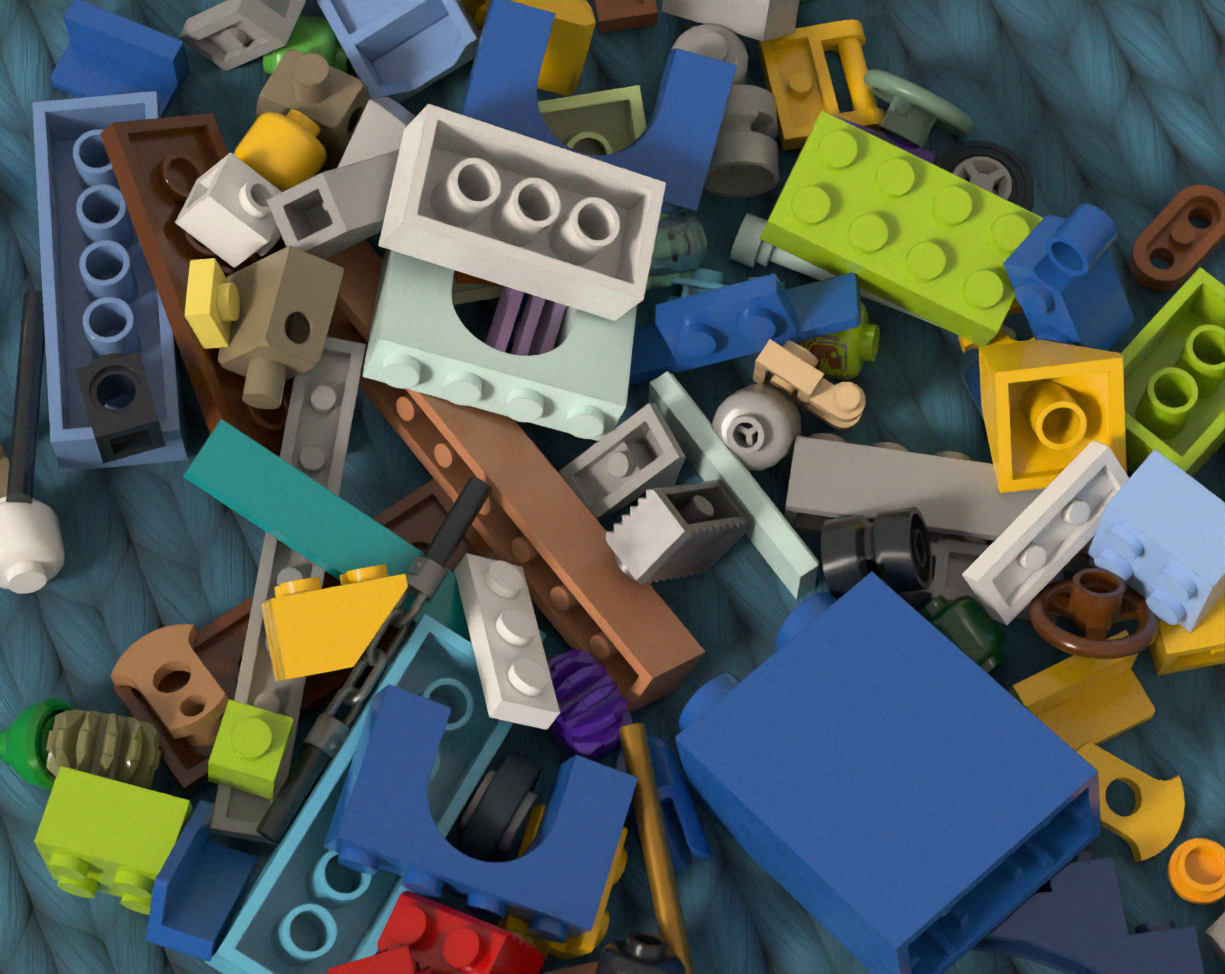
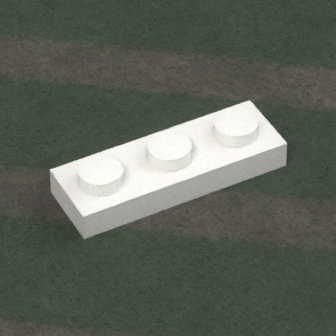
(1046, 534)
(506, 642)

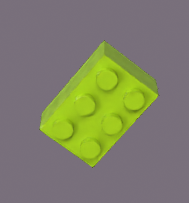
(1178, 379)

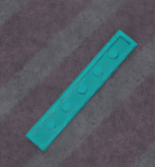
(311, 517)

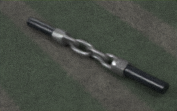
(328, 732)

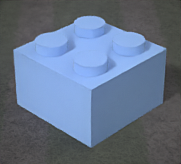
(1165, 541)

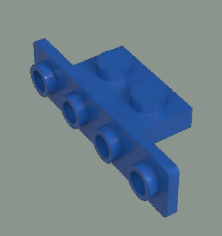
(740, 322)

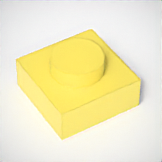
(211, 303)

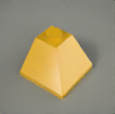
(1047, 406)

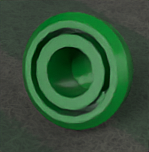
(26, 741)

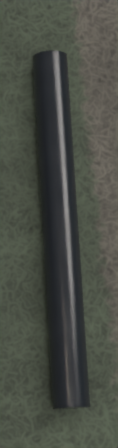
(27, 400)

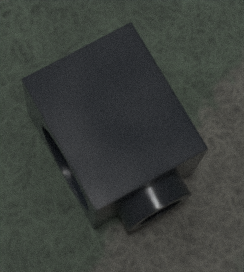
(123, 430)

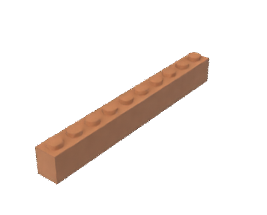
(529, 515)

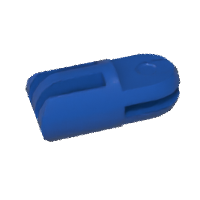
(678, 809)

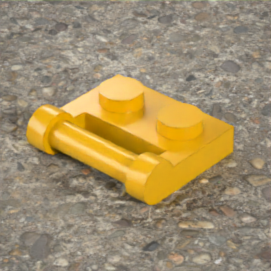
(802, 84)

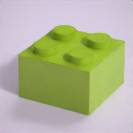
(108, 836)

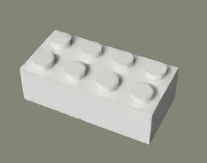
(522, 213)

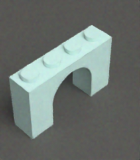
(427, 349)

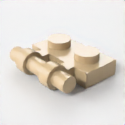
(795, 373)

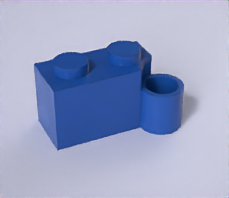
(1069, 280)

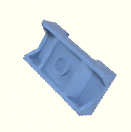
(402, 43)

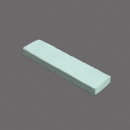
(714, 461)

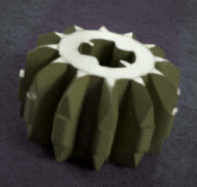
(104, 746)

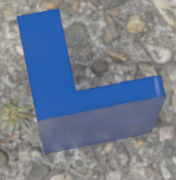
(118, 57)
(198, 890)

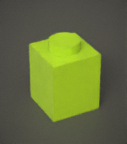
(250, 749)

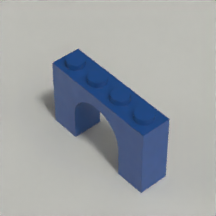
(671, 148)
(389, 826)

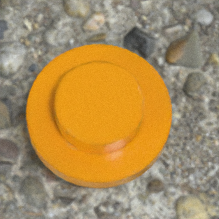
(1198, 871)

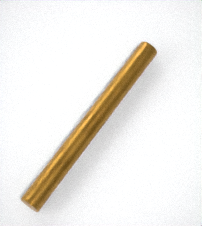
(655, 843)

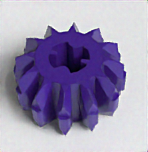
(587, 705)

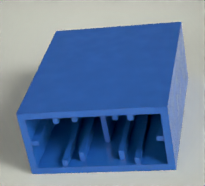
(887, 781)

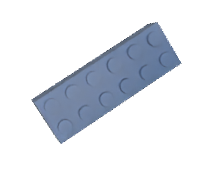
(97, 279)

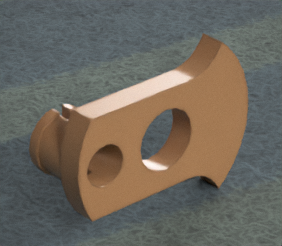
(186, 713)

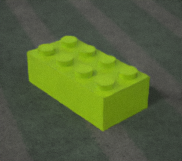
(900, 228)

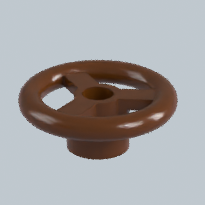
(1094, 603)

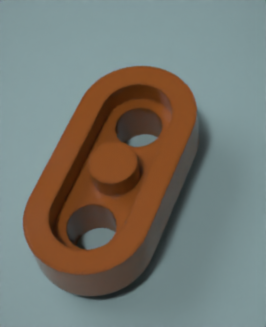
(1177, 241)

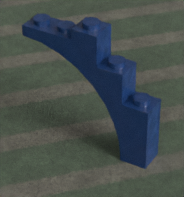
(1083, 929)

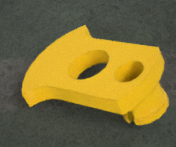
(1156, 809)

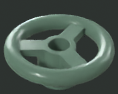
(914, 109)

